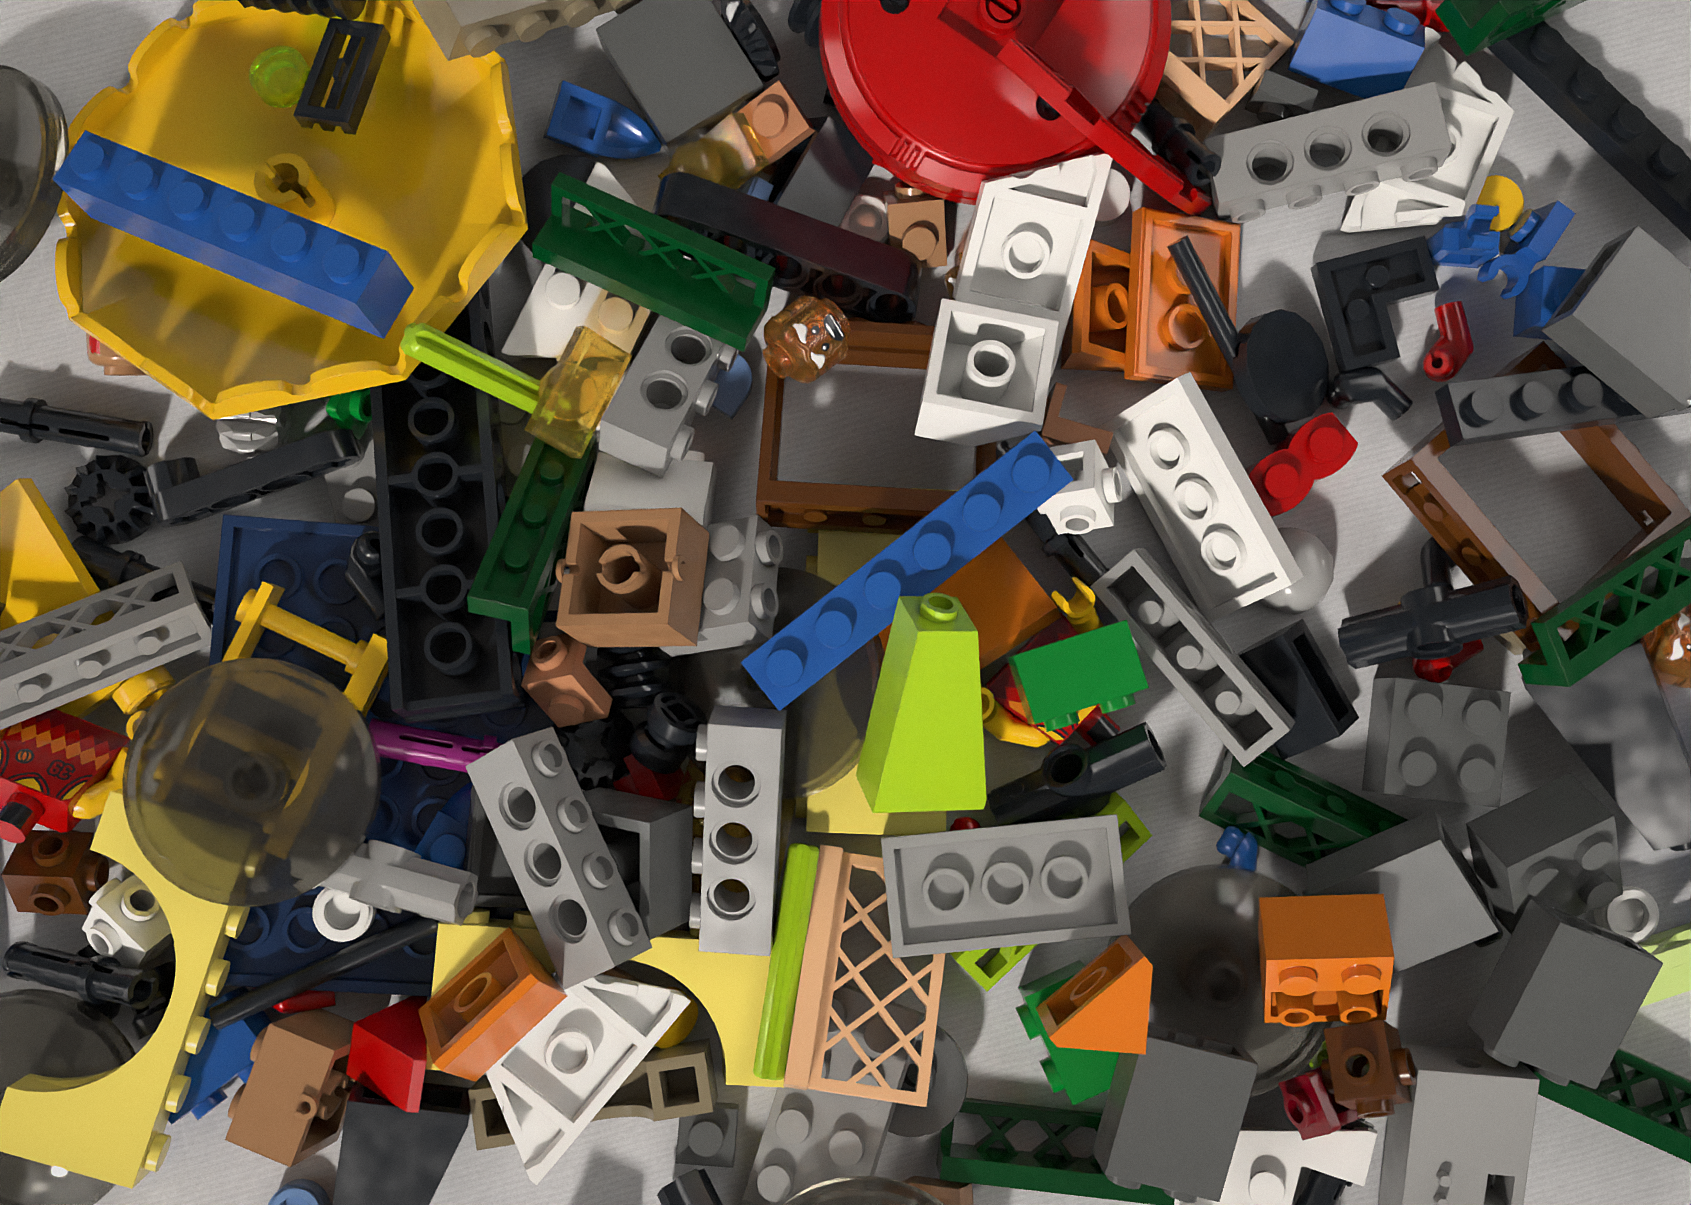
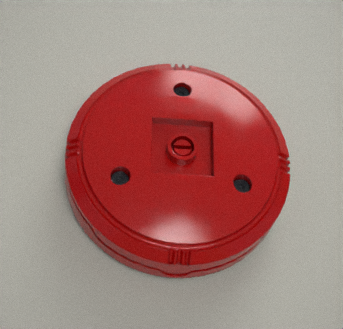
(946, 113)

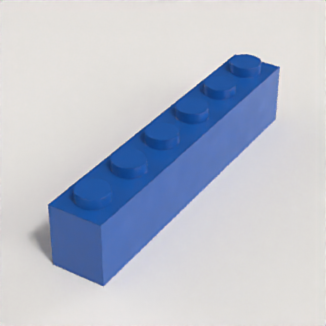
(236, 234)
(907, 567)

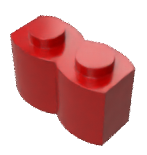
(1299, 461)

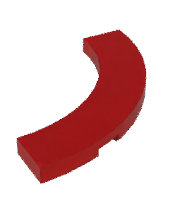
(1104, 132)

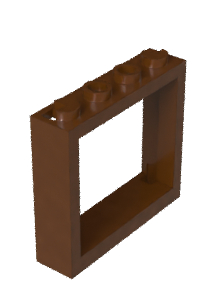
(841, 505)
(1477, 543)

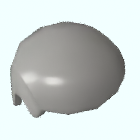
(1316, 567)

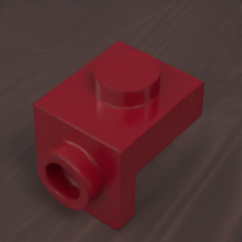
(1312, 1107)

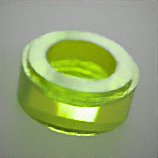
(279, 76)

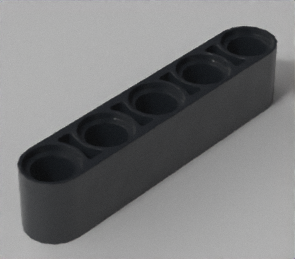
(807, 253)

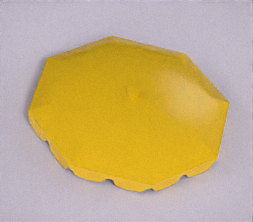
(421, 178)

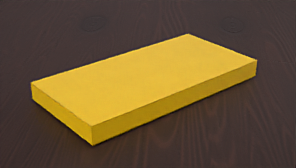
(41, 573)

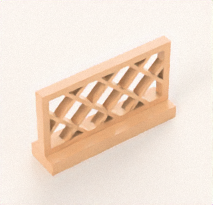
(1186, 92)
(818, 985)

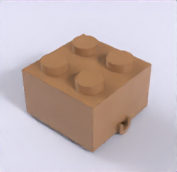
(633, 578)
(295, 1088)

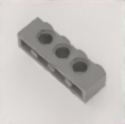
(1406, 116)
(651, 435)
(1193, 655)
(558, 856)
(746, 919)

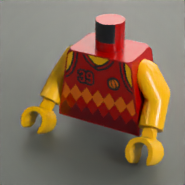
(1001, 703)
(58, 771)

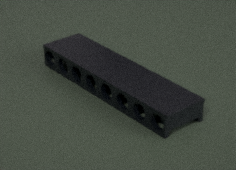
(436, 515)

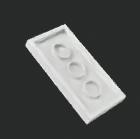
(1201, 499)

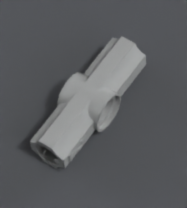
(400, 880)

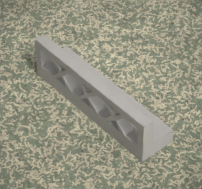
(98, 656)

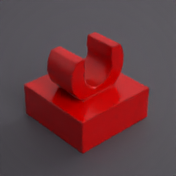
(649, 783)

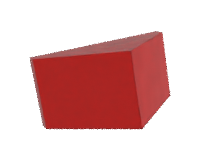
(391, 1053)

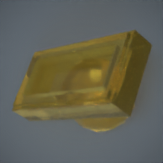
(724, 155)
(577, 392)

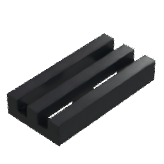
(352, 75)

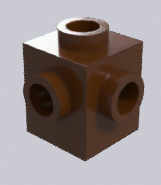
(55, 873)
(1368, 1068)

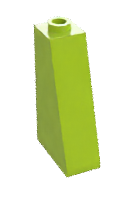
(926, 713)

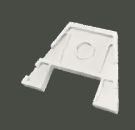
(1270, 1161)

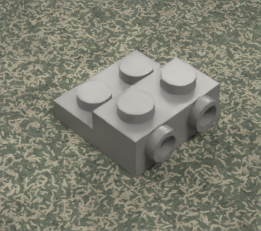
(738, 586)

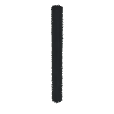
(1216, 318)
(322, 971)

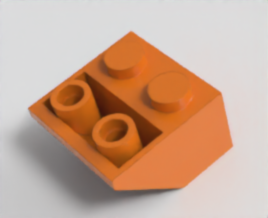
(1325, 958)

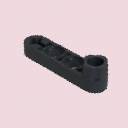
(185, 497)

